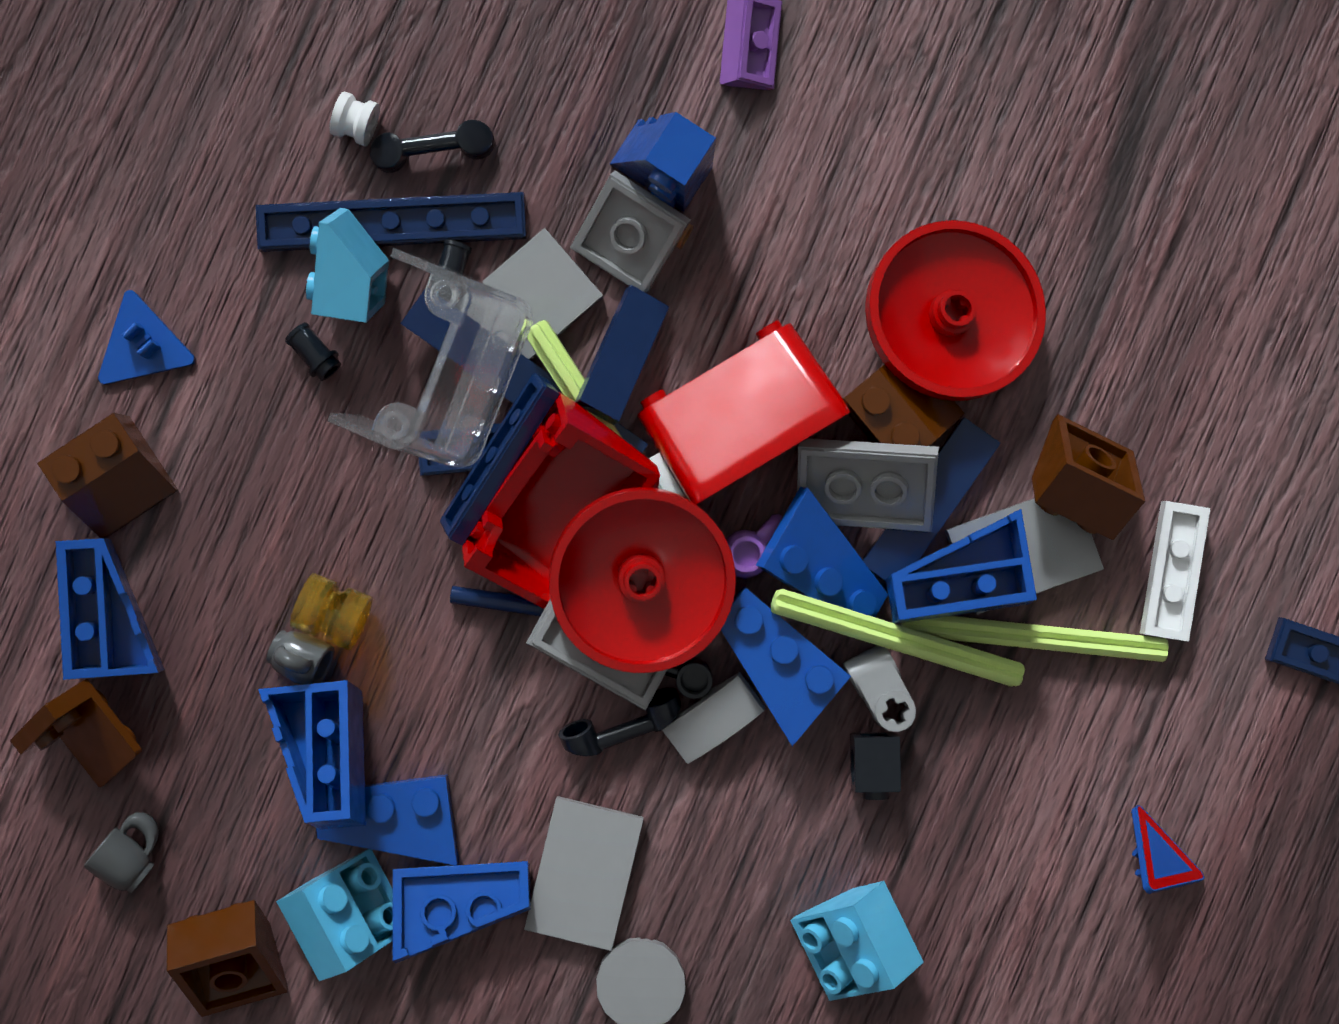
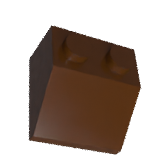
(898, 414)
(108, 475)
(1087, 479)
(225, 958)

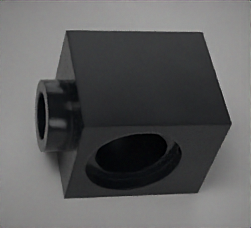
(875, 764)

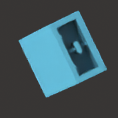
(348, 270)
(341, 915)
(858, 942)

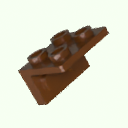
(87, 729)

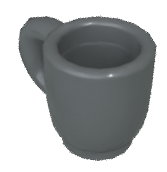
(300, 657)
(120, 859)

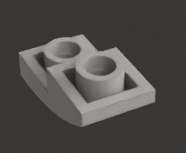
(714, 718)

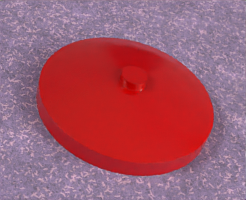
(955, 310)
(642, 580)

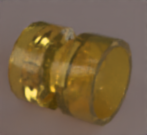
(331, 611)

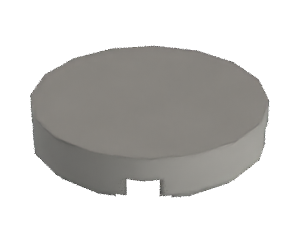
(640, 982)

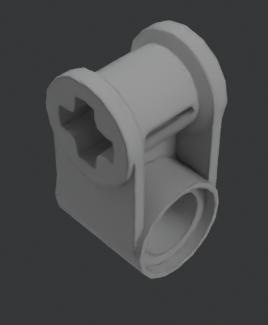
(877, 681)

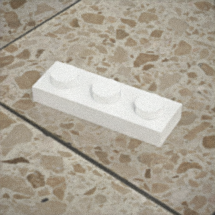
(1175, 570)

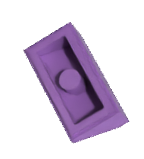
(751, 43)

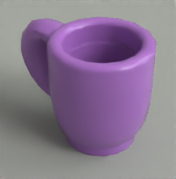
(749, 545)

